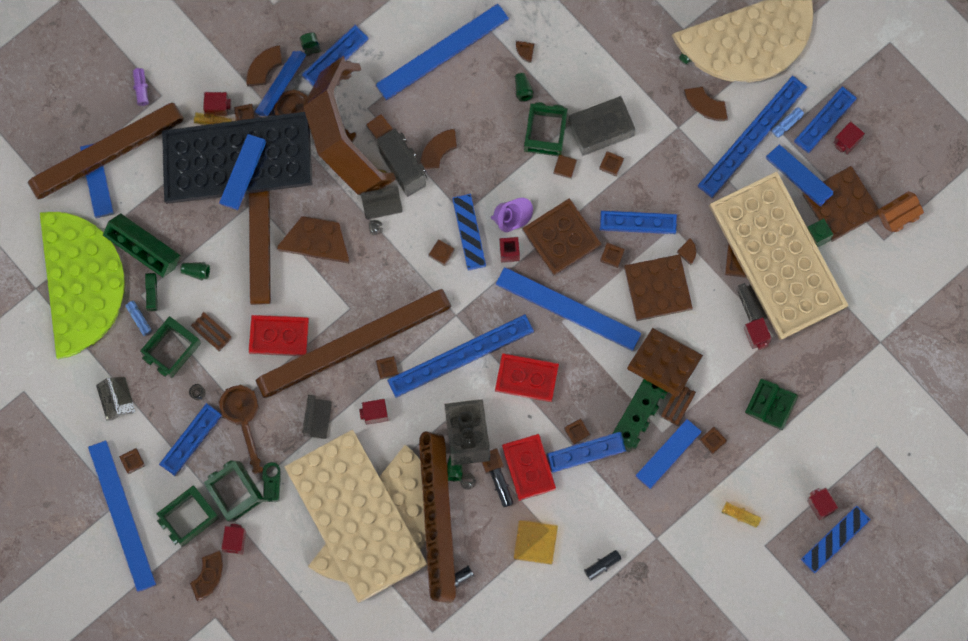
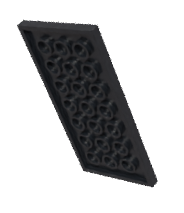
(203, 156)

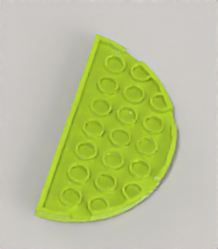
(82, 280)

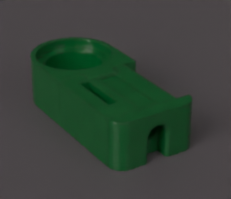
(310, 44)
(151, 292)
(271, 489)

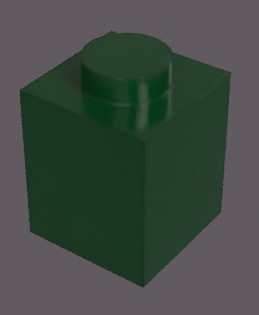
(820, 232)

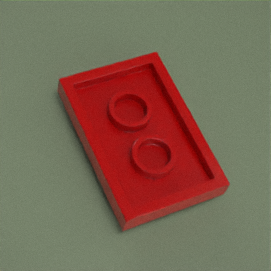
(278, 335)
(526, 377)
(528, 467)

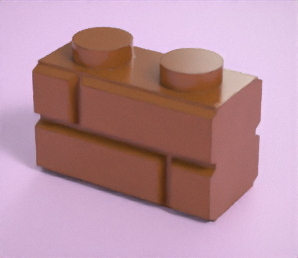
(900, 212)

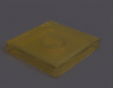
(535, 542)

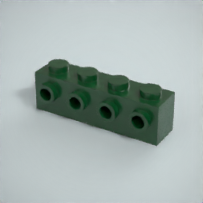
(141, 245)
(638, 413)

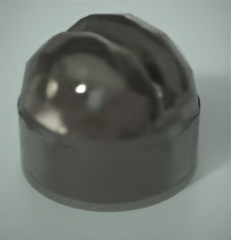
(374, 227)
(197, 387)
(468, 485)

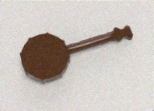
(293, 102)
(240, 406)

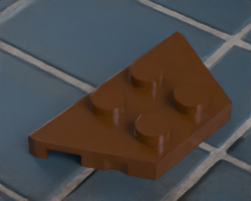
(316, 239)

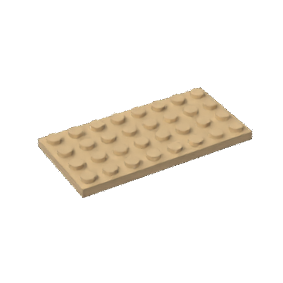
(778, 255)
(355, 516)

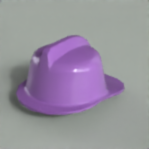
(513, 214)

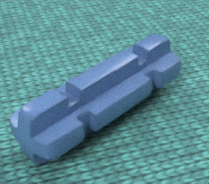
(787, 122)
(138, 318)

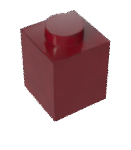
(216, 103)
(848, 138)
(509, 249)
(757, 334)
(374, 411)
(822, 503)
(234, 539)

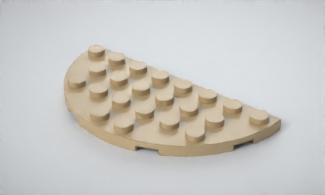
(749, 41)
(404, 486)

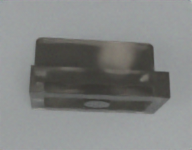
(381, 202)
(750, 302)
(115, 397)
(316, 418)

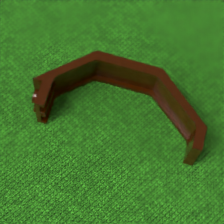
(330, 134)

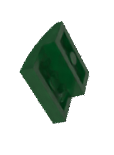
(771, 404)

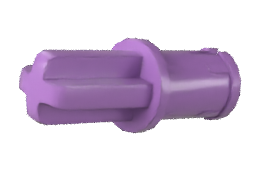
(140, 87)

